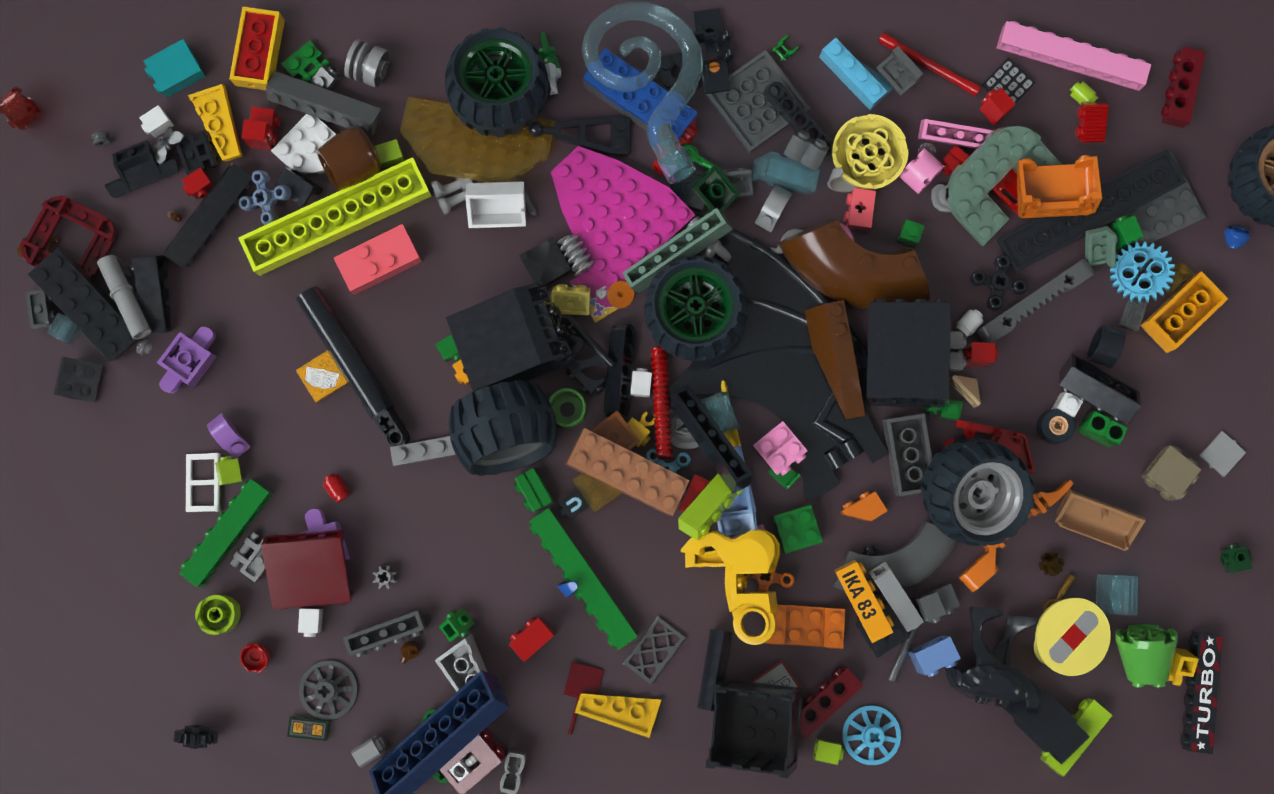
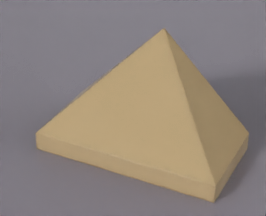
(967, 388)

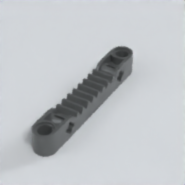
(1076, 275)

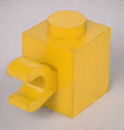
(640, 430)
(1183, 665)

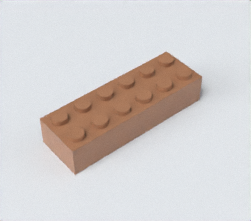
(627, 472)

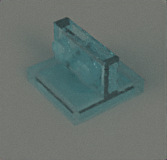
(1117, 594)

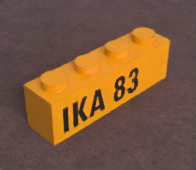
(863, 600)

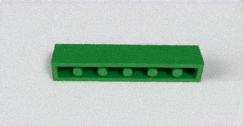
(225, 533)

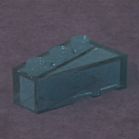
(785, 172)

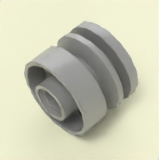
(367, 63)

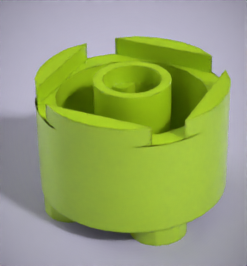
(209, 621)

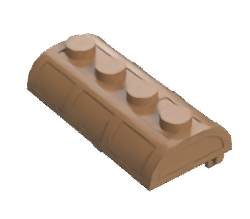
(1098, 520)

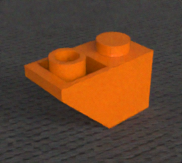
(865, 509)

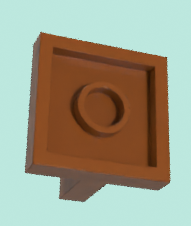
(617, 430)

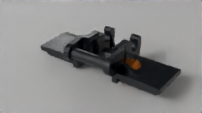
(718, 50)

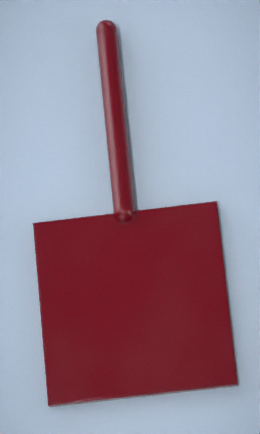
(581, 680)

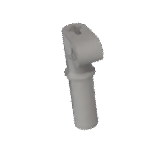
(116, 275)

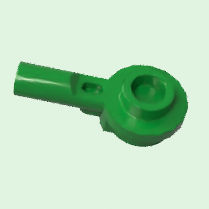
(693, 153)

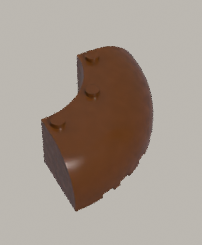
(851, 273)

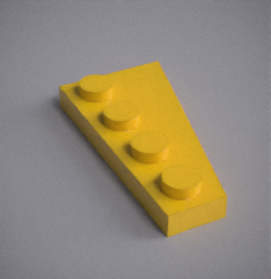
(218, 120)
(622, 712)

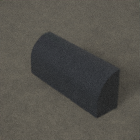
(714, 666)

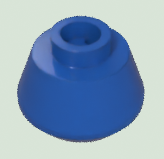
(1236, 236)

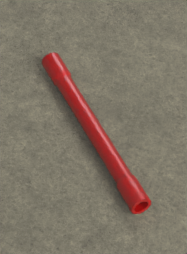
(963, 83)

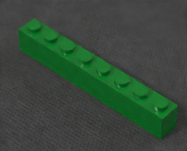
(589, 587)

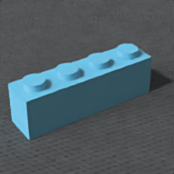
(861, 79)

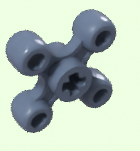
(265, 197)

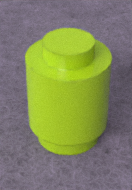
(1083, 93)

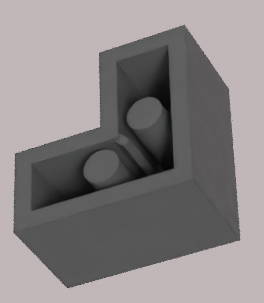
(936, 603)

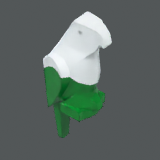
(552, 64)

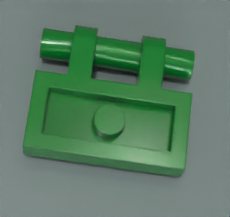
(304, 59)

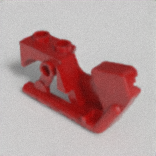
(1011, 439)

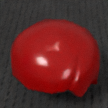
(255, 657)

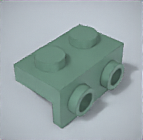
(1101, 246)

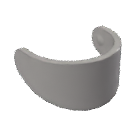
(837, 183)

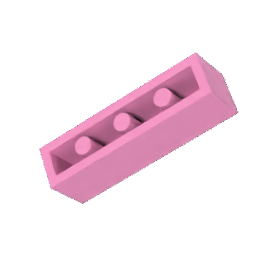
(952, 133)

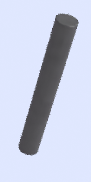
(901, 656)

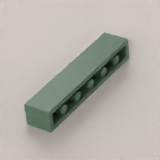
(685, 244)

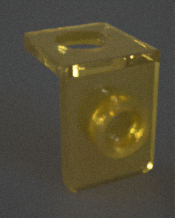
(1182, 273)

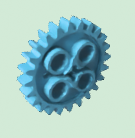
(1157, 281)

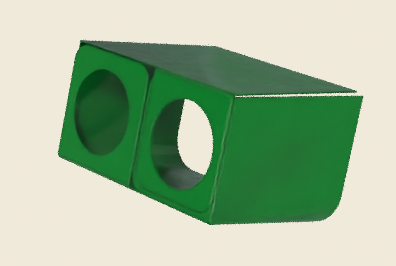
(1086, 428)

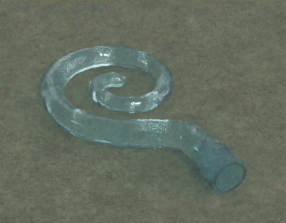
(671, 156)

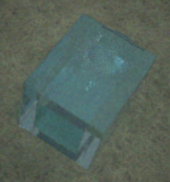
(63, 328)

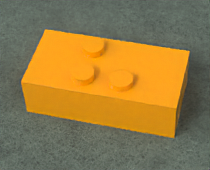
(1184, 312)

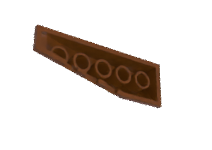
(835, 352)

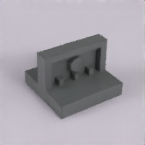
(900, 71)

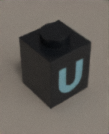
(573, 505)

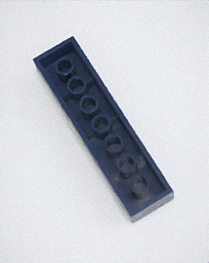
(440, 736)

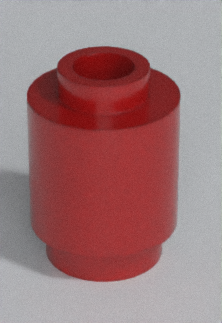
(336, 487)

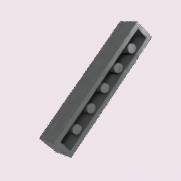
(323, 103)

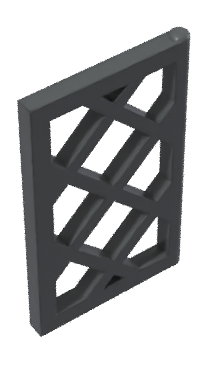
(637, 650)

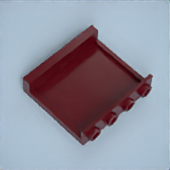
(306, 569)

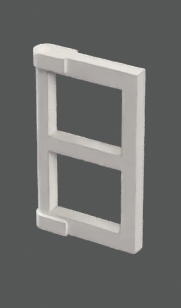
(190, 483)

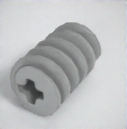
(575, 253)

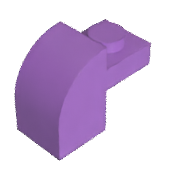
(227, 436)

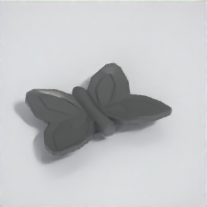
(163, 142)

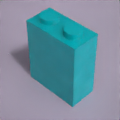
(173, 69)

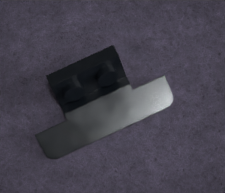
(138, 168)

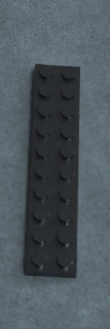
(1119, 198)

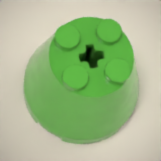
(1147, 653)

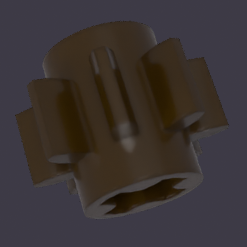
(1051, 564)

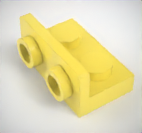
(572, 299)

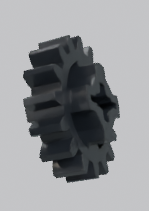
(196, 736)

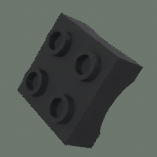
(545, 263)

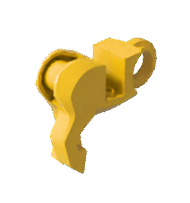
(747, 554)

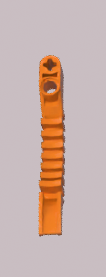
(985, 565)

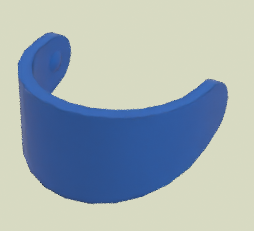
(567, 588)

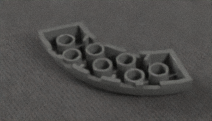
(911, 562)

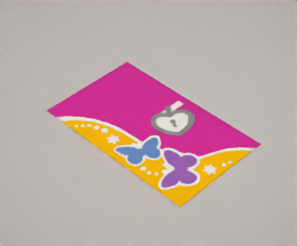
(598, 297)

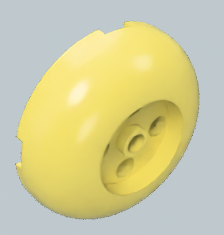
(881, 135)

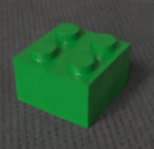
(797, 529)

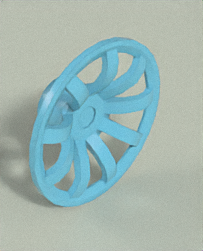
(871, 735)

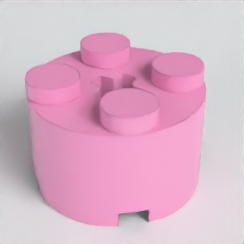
(921, 171)

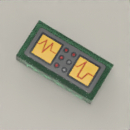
(308, 728)

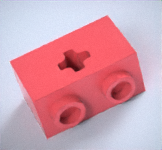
(865, 200)

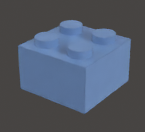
(934, 655)

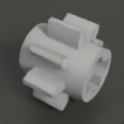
(389, 574)

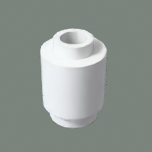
(969, 322)

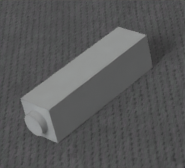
(896, 597)

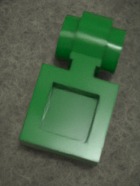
(950, 413)

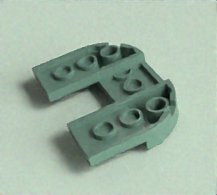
(983, 170)

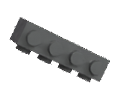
(378, 635)

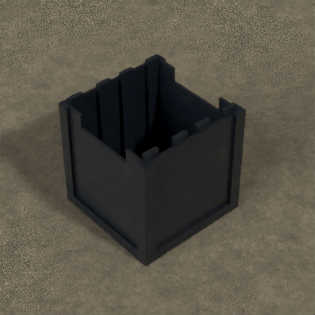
(755, 727)

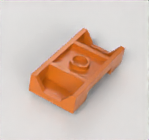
(809, 626)

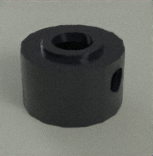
(1106, 346)

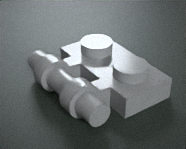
(254, 566)

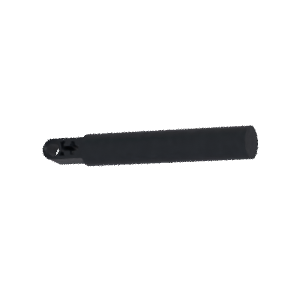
(352, 365)

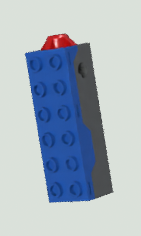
(641, 103)

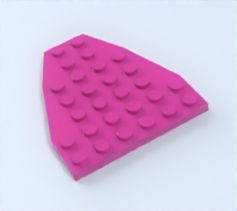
(616, 211)

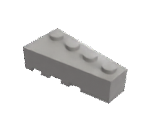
(461, 662)

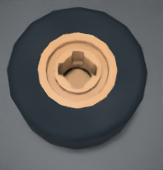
(1049, 429)

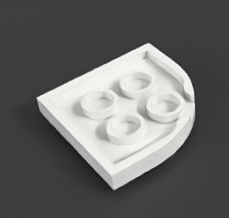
(300, 144)

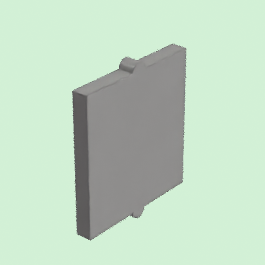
(1222, 453)

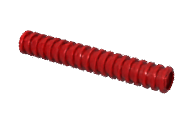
(661, 403)

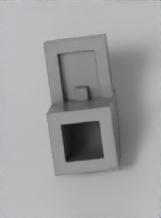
(773, 208)

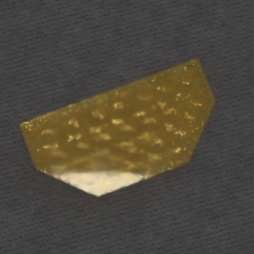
(457, 151)

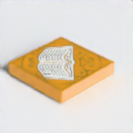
(321, 376)

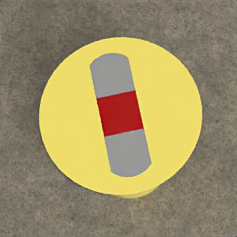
(1072, 636)

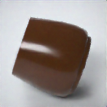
(349, 158)

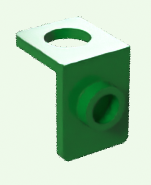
(786, 480)

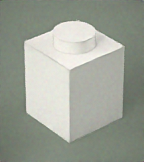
(155, 121)
(641, 383)
(1067, 403)
(310, 621)

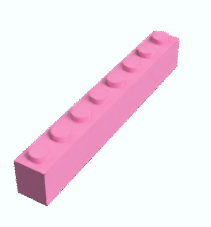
(1073, 55)

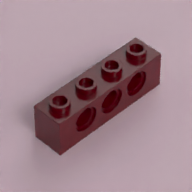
(1193, 61)
(836, 700)

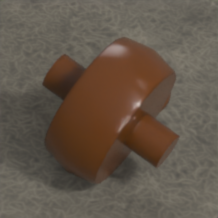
(409, 651)

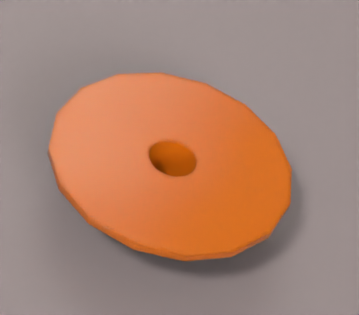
(620, 294)

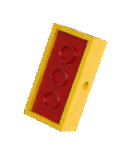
(256, 48)

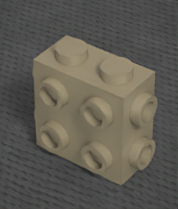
(1171, 473)

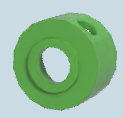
(571, 396)

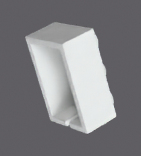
(496, 204)

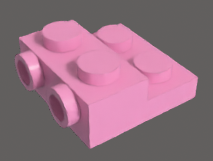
(780, 449)

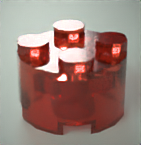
(19, 109)

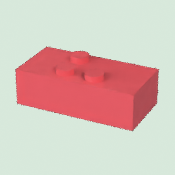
(377, 259)

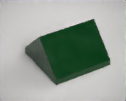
(715, 189)

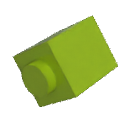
(389, 153)
(228, 470)
(827, 751)

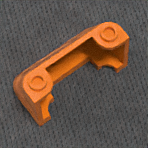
(1058, 188)

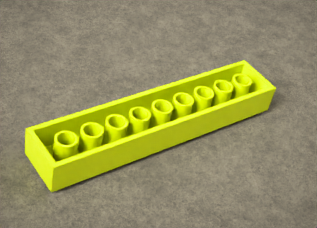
(334, 217)

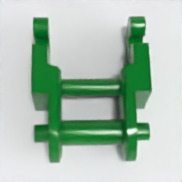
(789, 52)

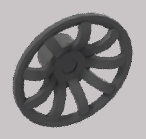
(328, 690)

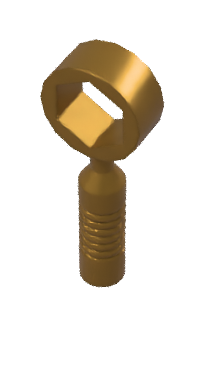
(1062, 590)

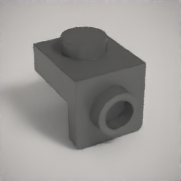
(326, 77)

